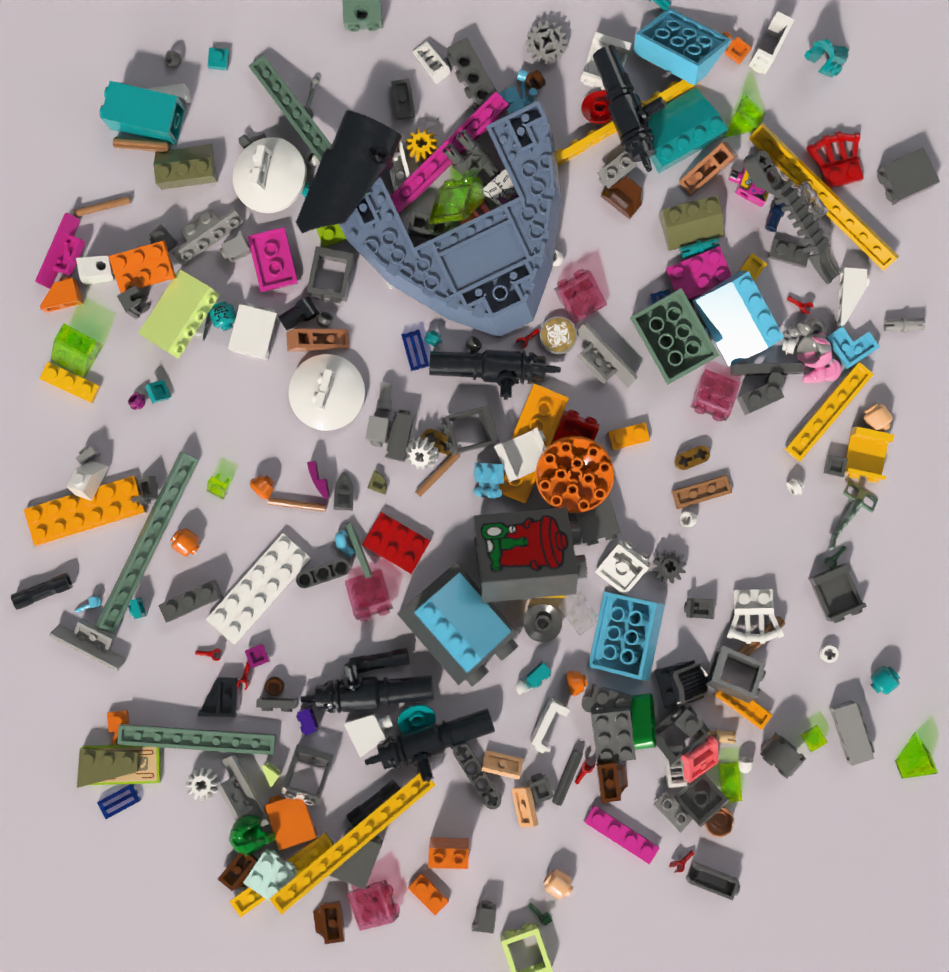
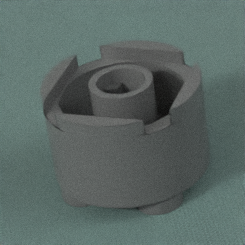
(783, 755)

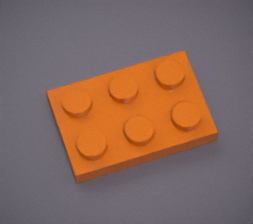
(142, 266)

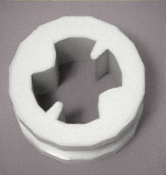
(832, 658)

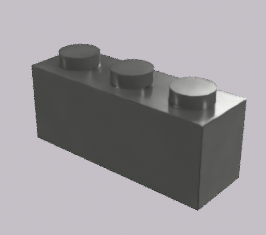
(190, 601)

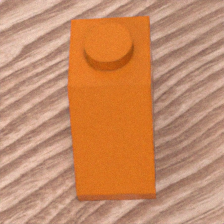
(62, 295)

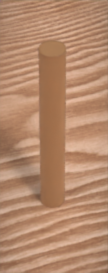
(102, 206)
(437, 474)
(297, 504)

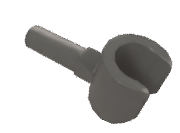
(244, 141)

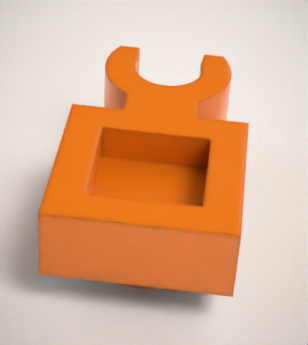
(737, 49)
(114, 719)

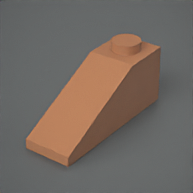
(708, 168)
(317, 339)

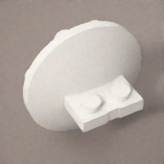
(269, 175)
(326, 392)

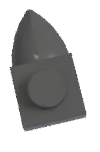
(343, 493)

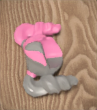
(814, 350)

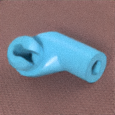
(341, 543)

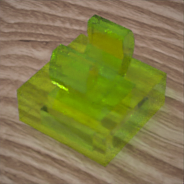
(218, 487)

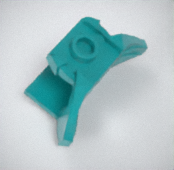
(837, 54)

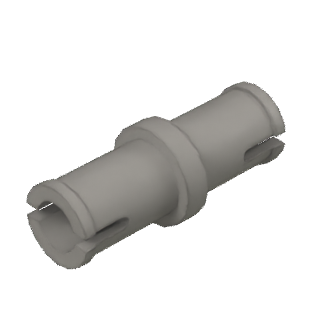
(904, 324)

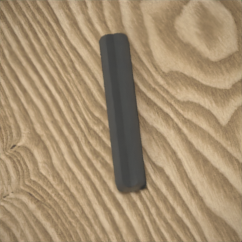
(567, 777)

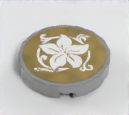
(558, 335)

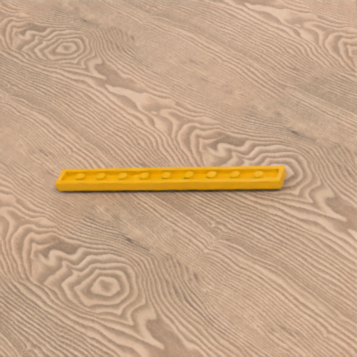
(608, 128)
(838, 211)
(350, 843)

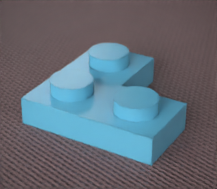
(849, 351)

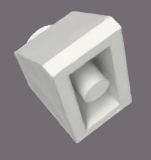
(87, 479)

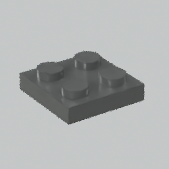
(701, 799)

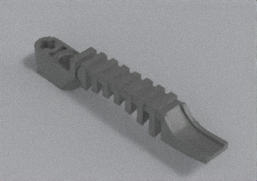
(766, 177)

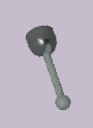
(315, 81)

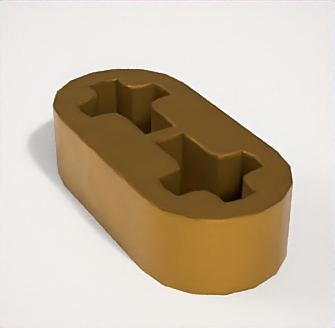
(441, 437)
(694, 462)

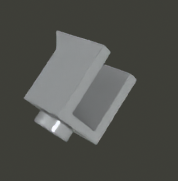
(235, 248)

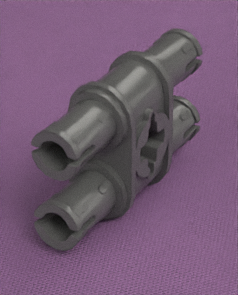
(473, 151)

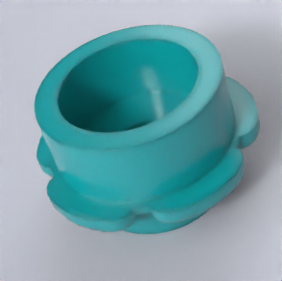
(433, 338)

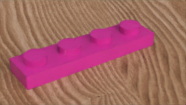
(621, 834)

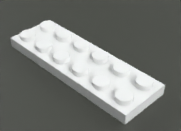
(258, 588)

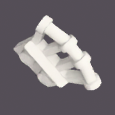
(758, 603)

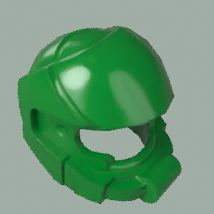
(247, 836)

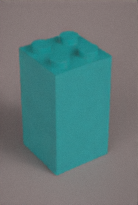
(142, 112)

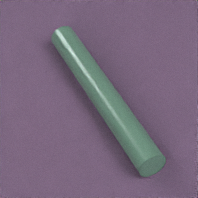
(359, 551)

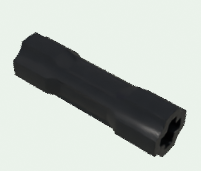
(53, 586)
(382, 660)
(372, 803)

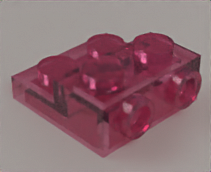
(580, 295)
(715, 395)
(369, 596)
(374, 905)

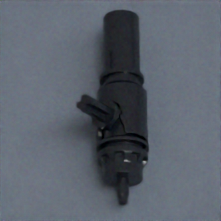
(625, 107)
(492, 366)
(368, 693)
(431, 740)

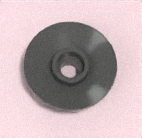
(542, 633)

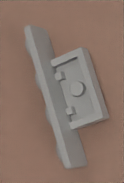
(204, 233)
(602, 359)
(91, 642)
(239, 792)

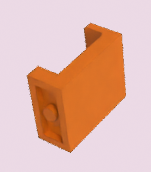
(290, 821)
(448, 853)

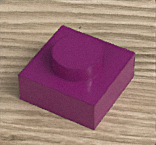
(257, 655)

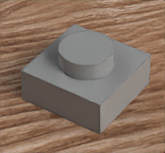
(87, 454)

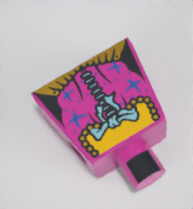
(747, 189)

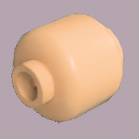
(878, 417)
(558, 884)

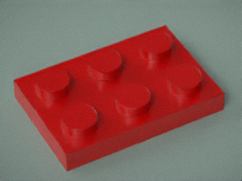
(396, 543)

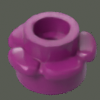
(137, 401)

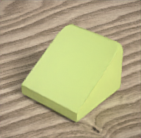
(271, 773)

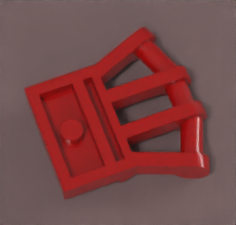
(841, 171)

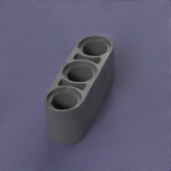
(315, 578)

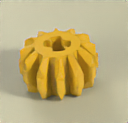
(418, 139)

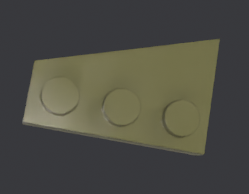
(105, 764)

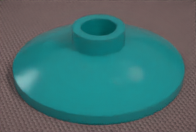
(415, 716)

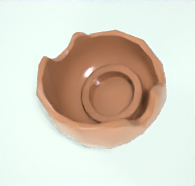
(721, 823)

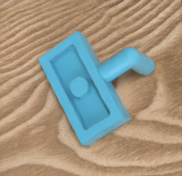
(512, 98)

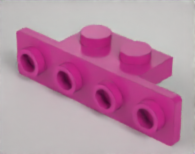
(62, 252)

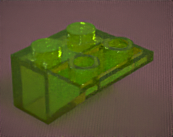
(75, 350)

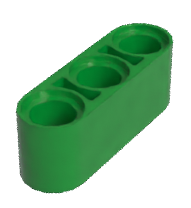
(643, 721)

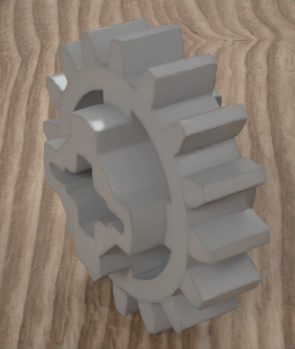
(540, 38)

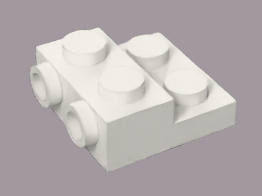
(623, 566)

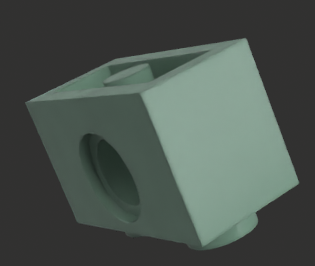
(354, 8)

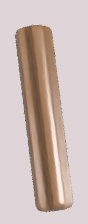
(141, 144)
(748, 649)

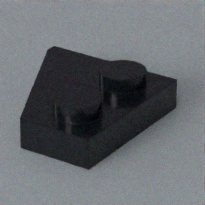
(221, 699)

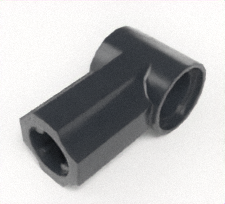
(302, 311)

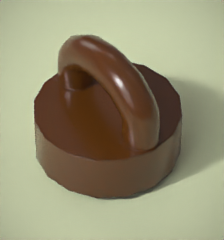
(537, 78)

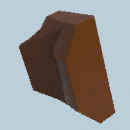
(624, 196)
(611, 781)
(237, 871)
(330, 922)

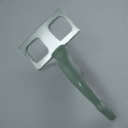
(858, 501)

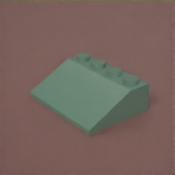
(674, 336)

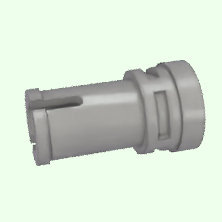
(384, 401)

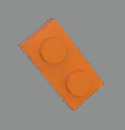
(428, 893)

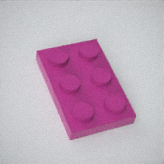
(272, 259)
(699, 273)

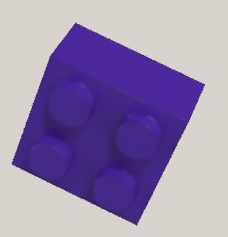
(308, 720)

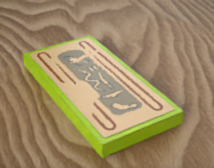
(149, 765)

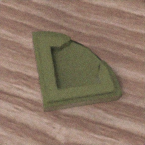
(377, 483)

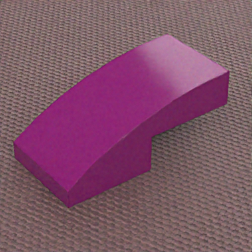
(320, 484)

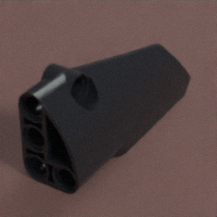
(348, 170)

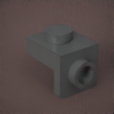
(148, 491)
(699, 608)
(686, 721)
(540, 788)

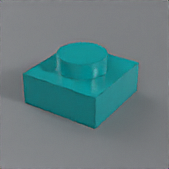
(218, 59)
(158, 391)
(136, 608)

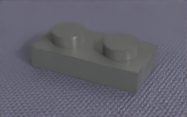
(403, 99)
(788, 253)
(285, 704)

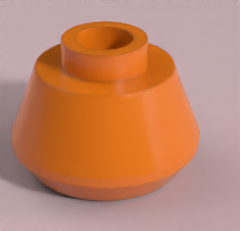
(262, 486)
(576, 682)

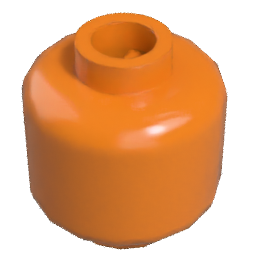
(185, 542)

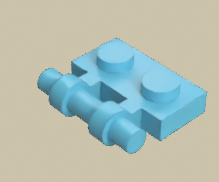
(489, 477)

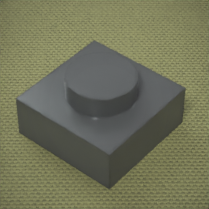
(835, 465)

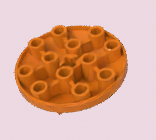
(574, 474)

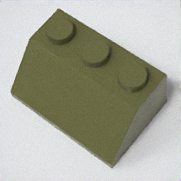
(185, 167)
(692, 222)

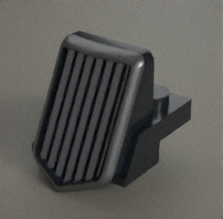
(682, 683)

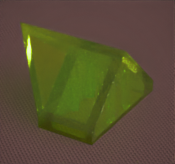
(745, 118)
(915, 759)

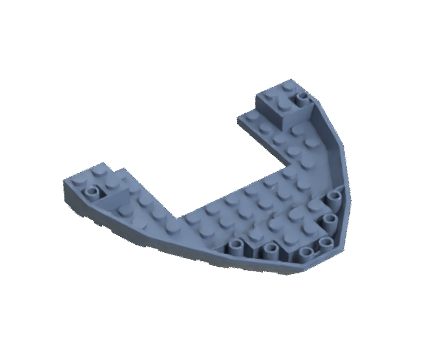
(487, 268)

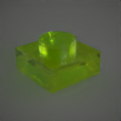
(813, 738)

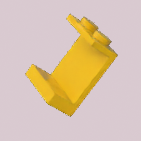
(867, 453)

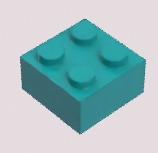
(538, 674)

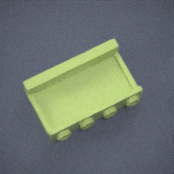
(179, 313)

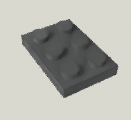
(613, 734)

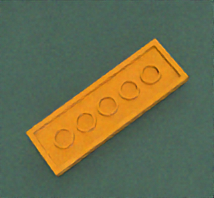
(542, 412)
(76, 514)

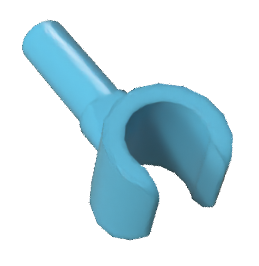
(521, 77)
(93, 602)

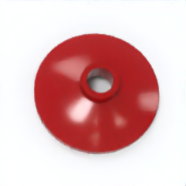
(593, 104)

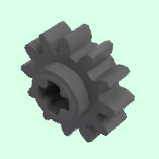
(662, 570)

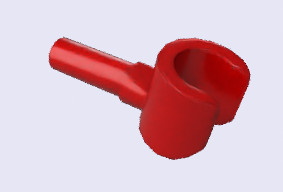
(801, 305)
(528, 338)
(208, 653)
(245, 677)
(585, 769)
(680, 864)

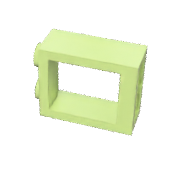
(526, 931)

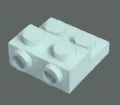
(270, 874)

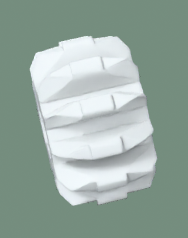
(422, 453)
(206, 791)

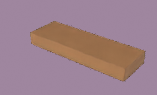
(701, 491)

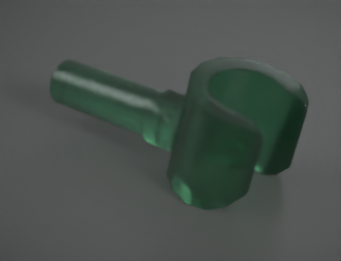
(835, 557)
(544, 918)

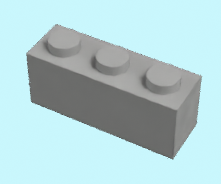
(852, 732)

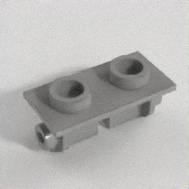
(616, 169)
(672, 811)

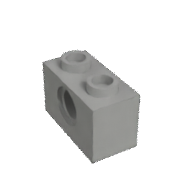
(378, 431)

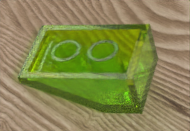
(457, 199)

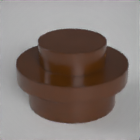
(274, 686)

